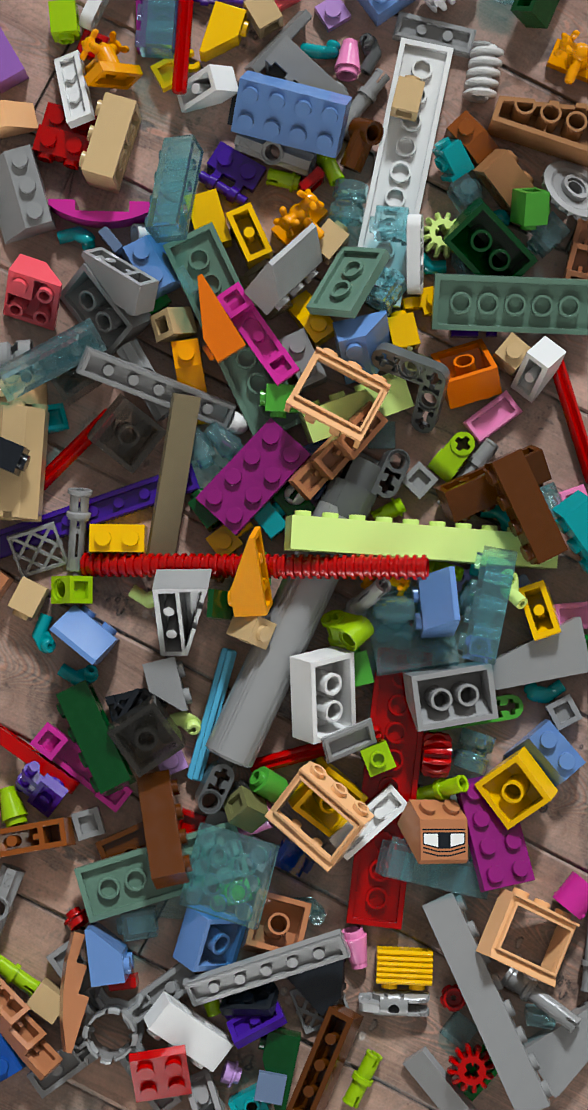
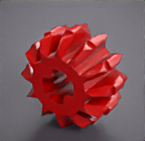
(436, 754)
(460, 1072)

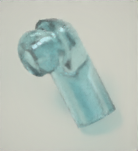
(317, 911)

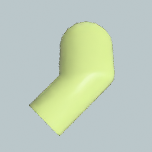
(515, 596)
(142, 597)
(187, 721)

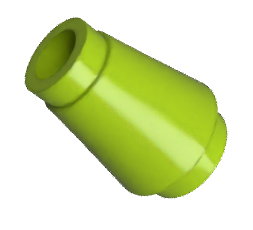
(12, 808)

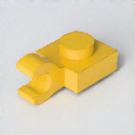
(422, 302)
(225, 541)

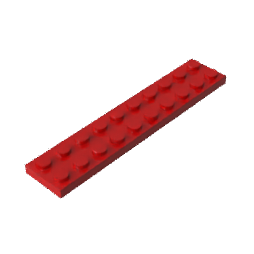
(372, 897)

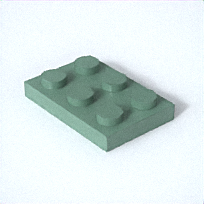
(348, 282)

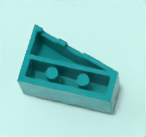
(573, 520)

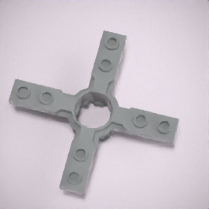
(88, 1048)

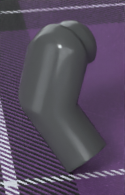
(371, 52)

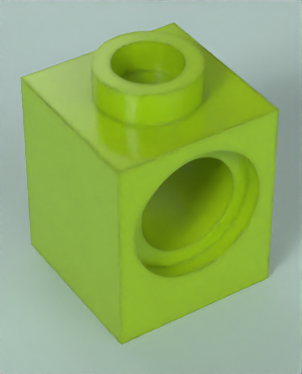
(64, 21)
(71, 589)
(377, 758)

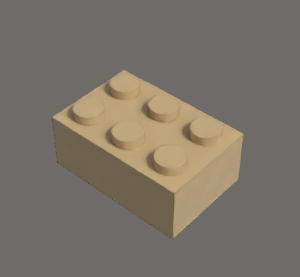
(110, 142)

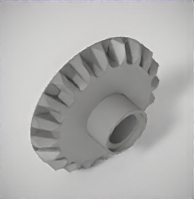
(567, 188)

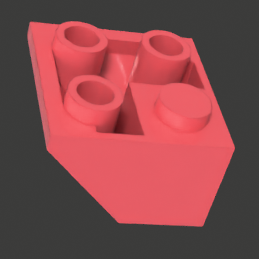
(32, 292)

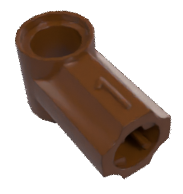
(363, 135)

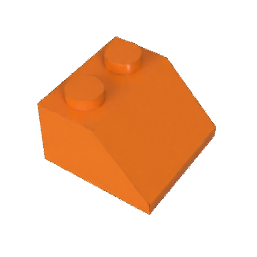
(472, 373)

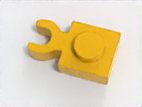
(164, 71)

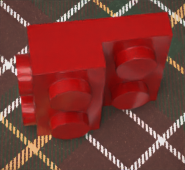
(58, 141)

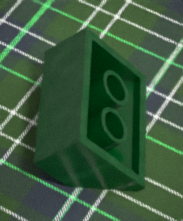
(487, 243)

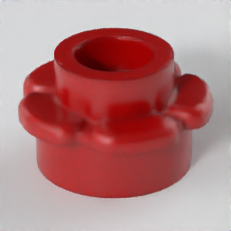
(76, 918)
(446, 1001)

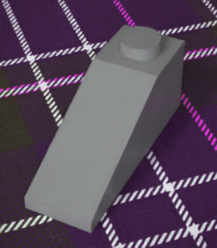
(122, 281)

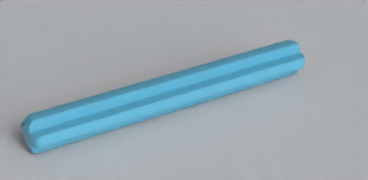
(211, 713)

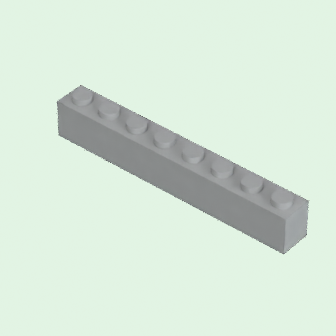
(486, 1004)

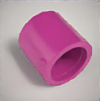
(573, 895)

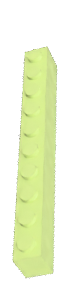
(359, 536)

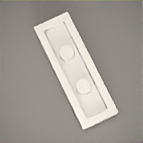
(74, 89)
(385, 807)

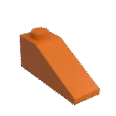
(218, 330)

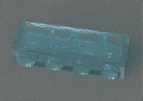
(157, 28)
(174, 189)
(48, 359)
(489, 604)
(399, 863)

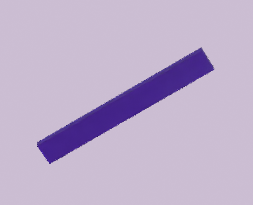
(102, 509)

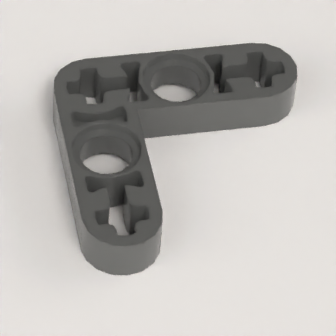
(423, 376)

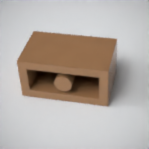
(501, 174)

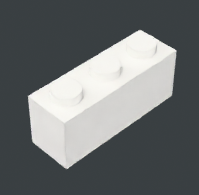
(183, 1026)

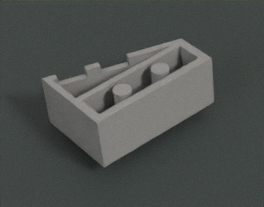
(293, 64)
(177, 606)

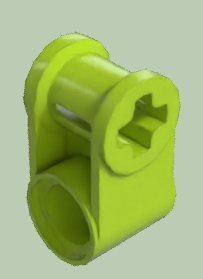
(449, 459)
(347, 629)

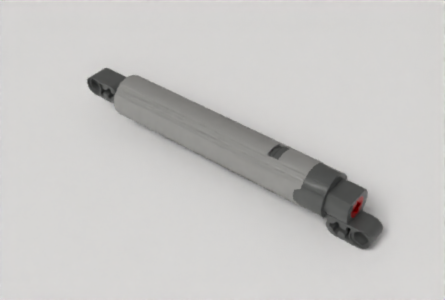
(297, 613)

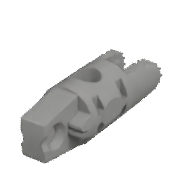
(394, 1003)

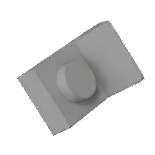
(204, 1092)

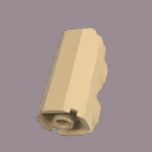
(23, 494)

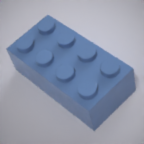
(291, 114)

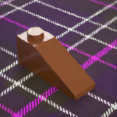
(473, 137)
(37, 837)

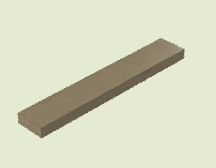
(173, 474)

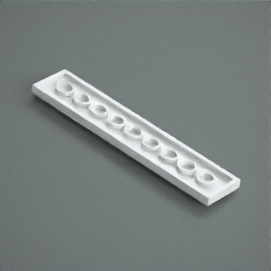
(407, 145)

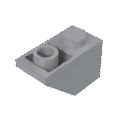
(166, 682)

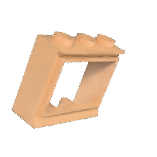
(351, 370)
(337, 797)
(500, 921)

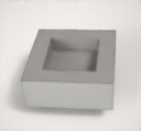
(419, 480)
(563, 712)
(88, 823)

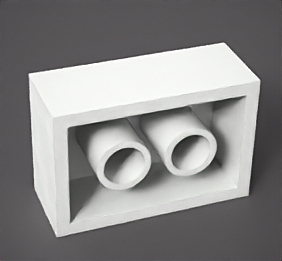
(322, 693)

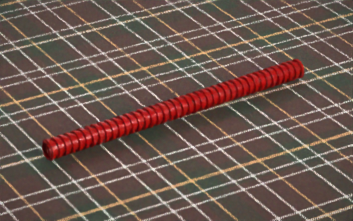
(277, 566)

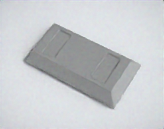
(348, 740)

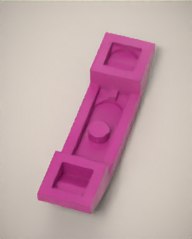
(69, 210)
(257, 334)
(64, 752)

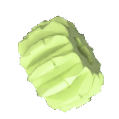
(431, 231)

